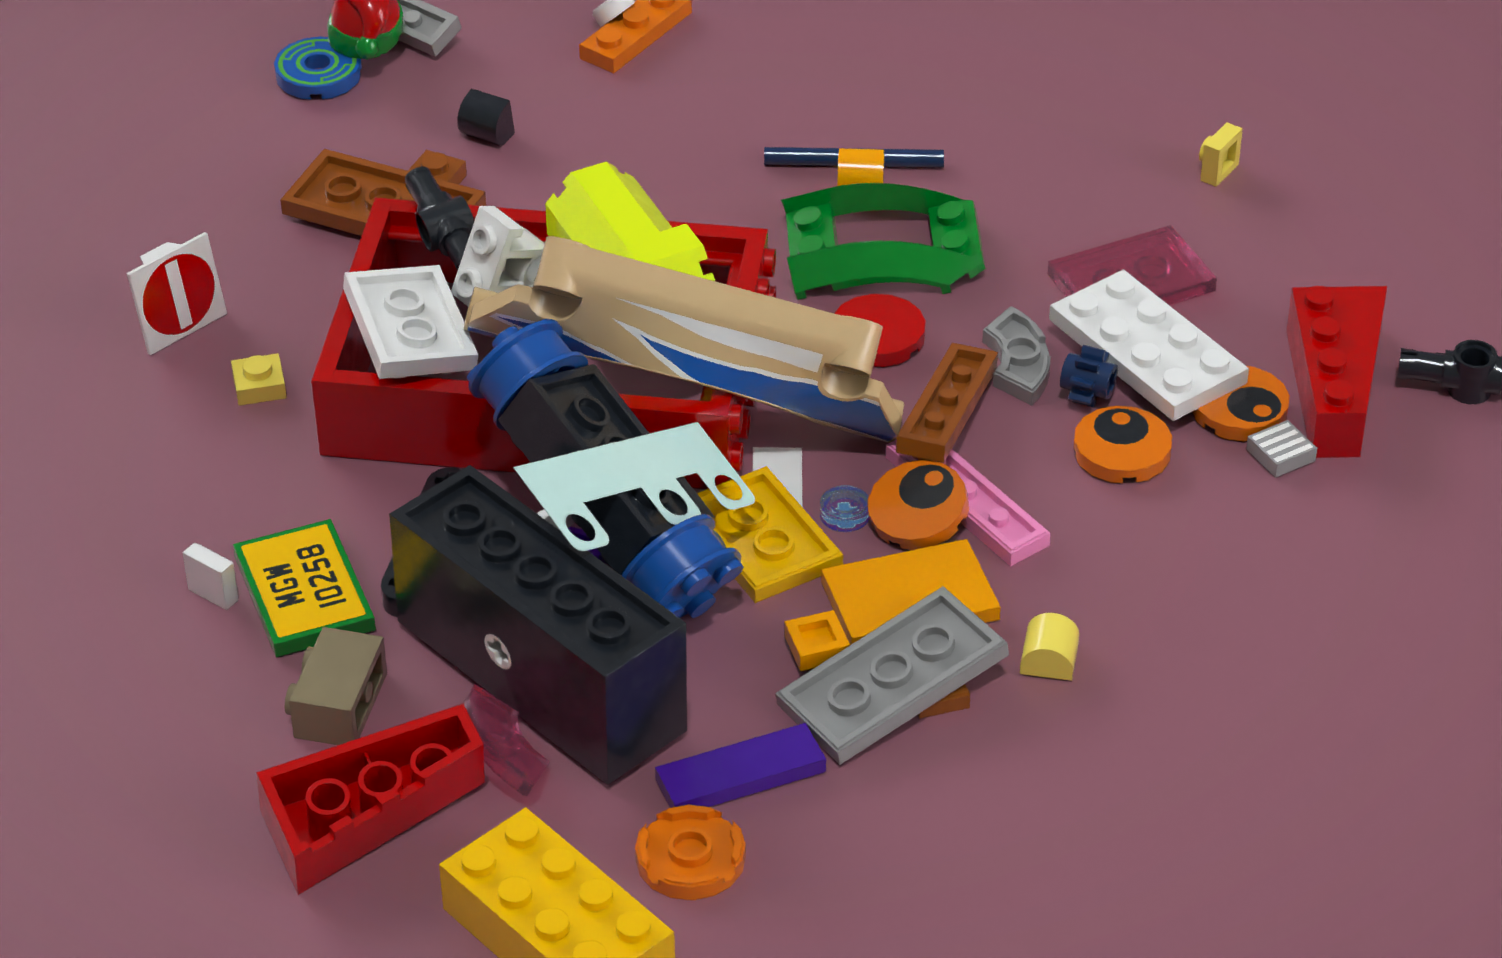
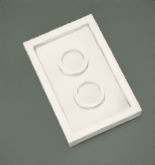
(409, 321)

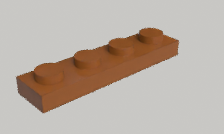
(946, 403)

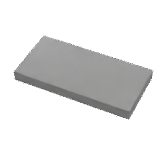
(892, 674)

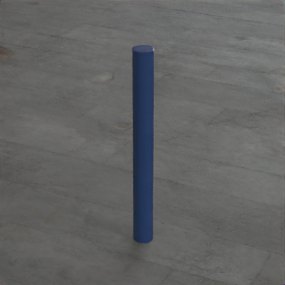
(829, 157)

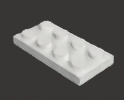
(1150, 343)

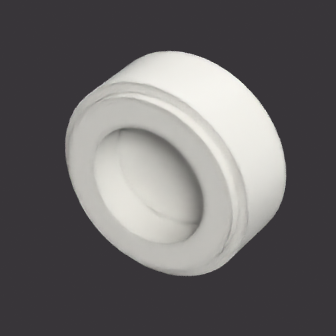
(610, 9)

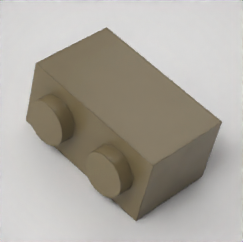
(336, 686)

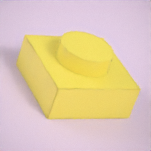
(1220, 154)
(258, 379)

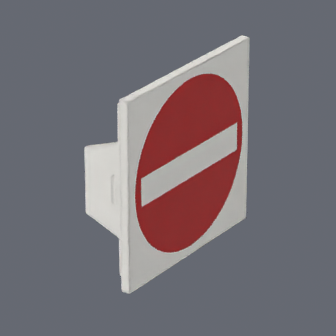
(176, 291)

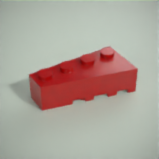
(1334, 360)
(367, 791)

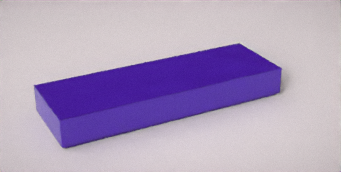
(741, 768)

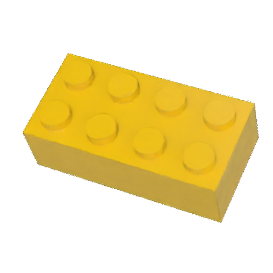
(541, 898)

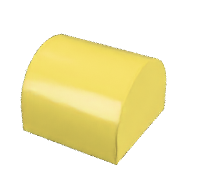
(1050, 647)

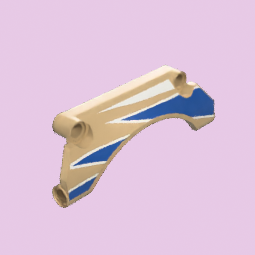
(702, 335)

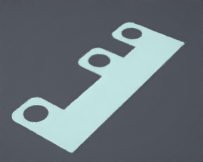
(638, 462)

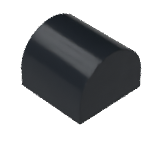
(486, 117)

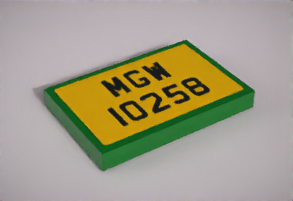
(302, 584)

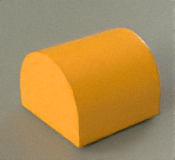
(860, 166)

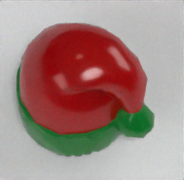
(364, 27)

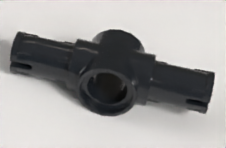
(441, 220)
(1468, 371)

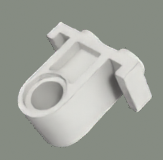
(497, 255)

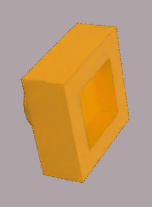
(815, 638)

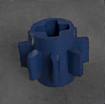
(1088, 376)

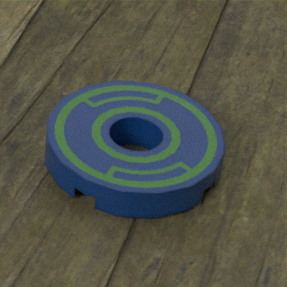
(298, 71)

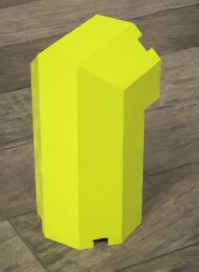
(619, 218)

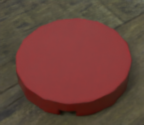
(901, 323)

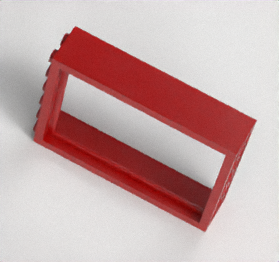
(440, 418)

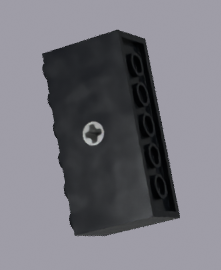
(540, 623)

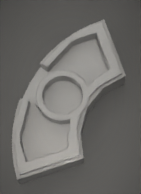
(1022, 355)

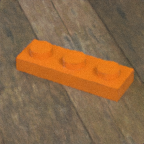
(632, 32)

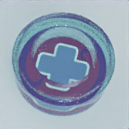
(844, 508)

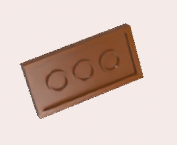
(342, 188)

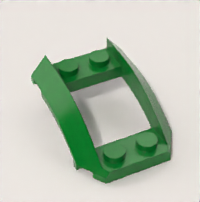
(820, 261)

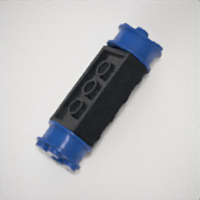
(563, 406)

